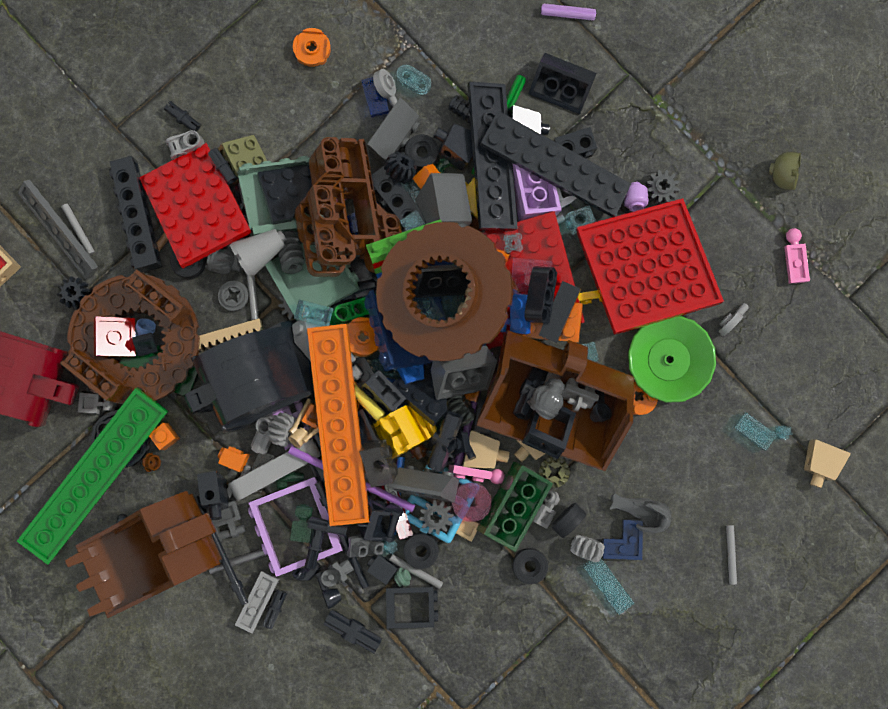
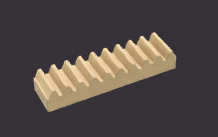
(229, 333)

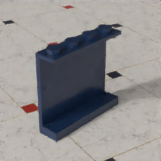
(391, 353)

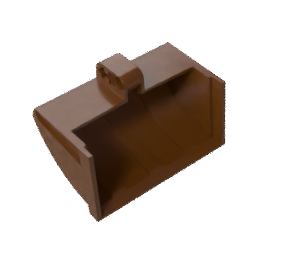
(588, 441)

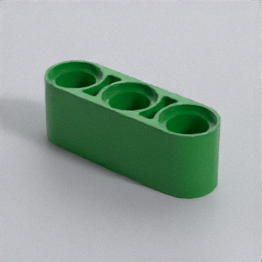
(348, 312)

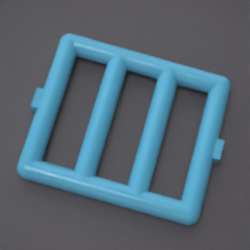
(455, 520)

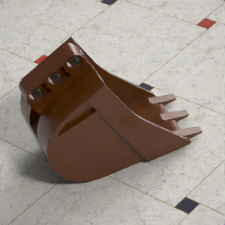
(147, 553)

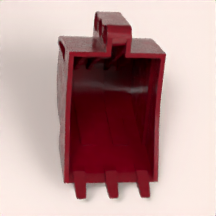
(32, 379)

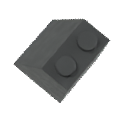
(445, 198)

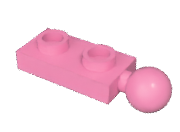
(796, 258)
(496, 476)

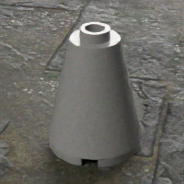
(258, 250)

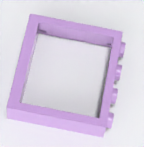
(262, 531)

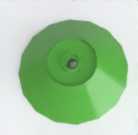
(691, 357)

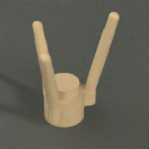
(301, 436)

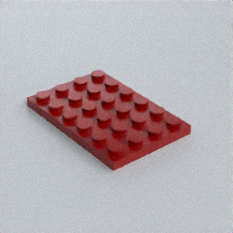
(194, 206)

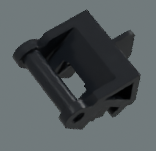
(375, 528)

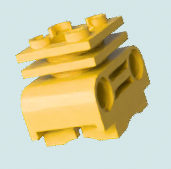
(404, 430)

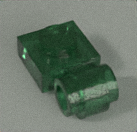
(299, 530)

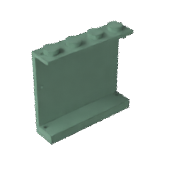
(253, 199)
(313, 289)

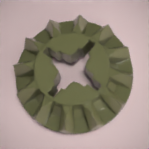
(563, 472)

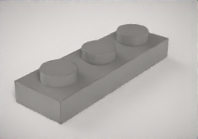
(257, 602)

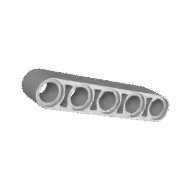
(271, 471)

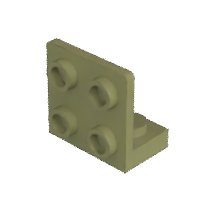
(242, 152)

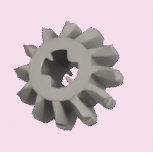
(279, 429)
(587, 548)

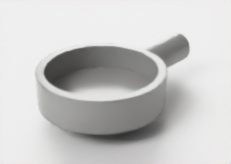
(385, 85)
(731, 321)

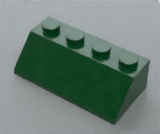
(515, 506)

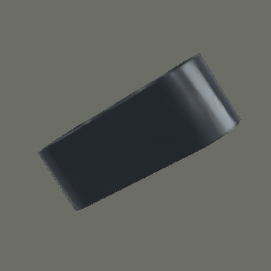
(540, 294)

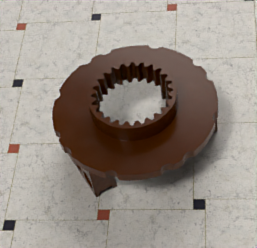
(115, 299)
(485, 311)

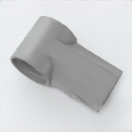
(261, 441)

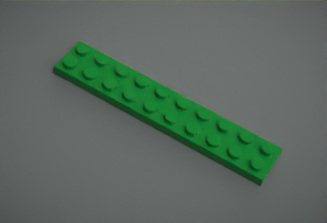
(92, 476)

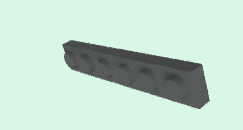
(57, 229)

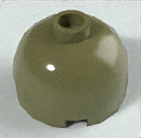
(786, 170)

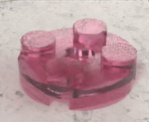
(482, 500)

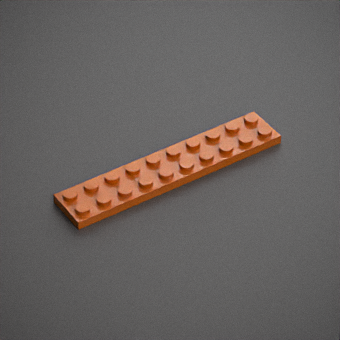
(338, 424)

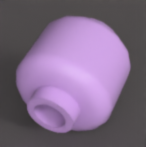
(636, 197)

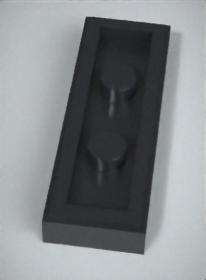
(560, 311)

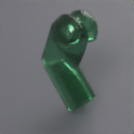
(443, 164)
(291, 477)

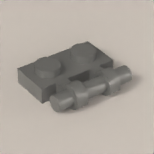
(228, 517)

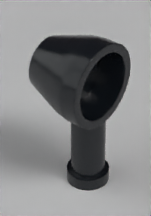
(601, 411)
(331, 596)

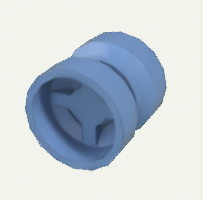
(145, 326)

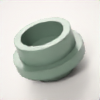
(402, 577)

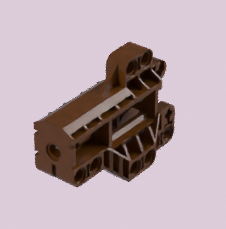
(341, 172)

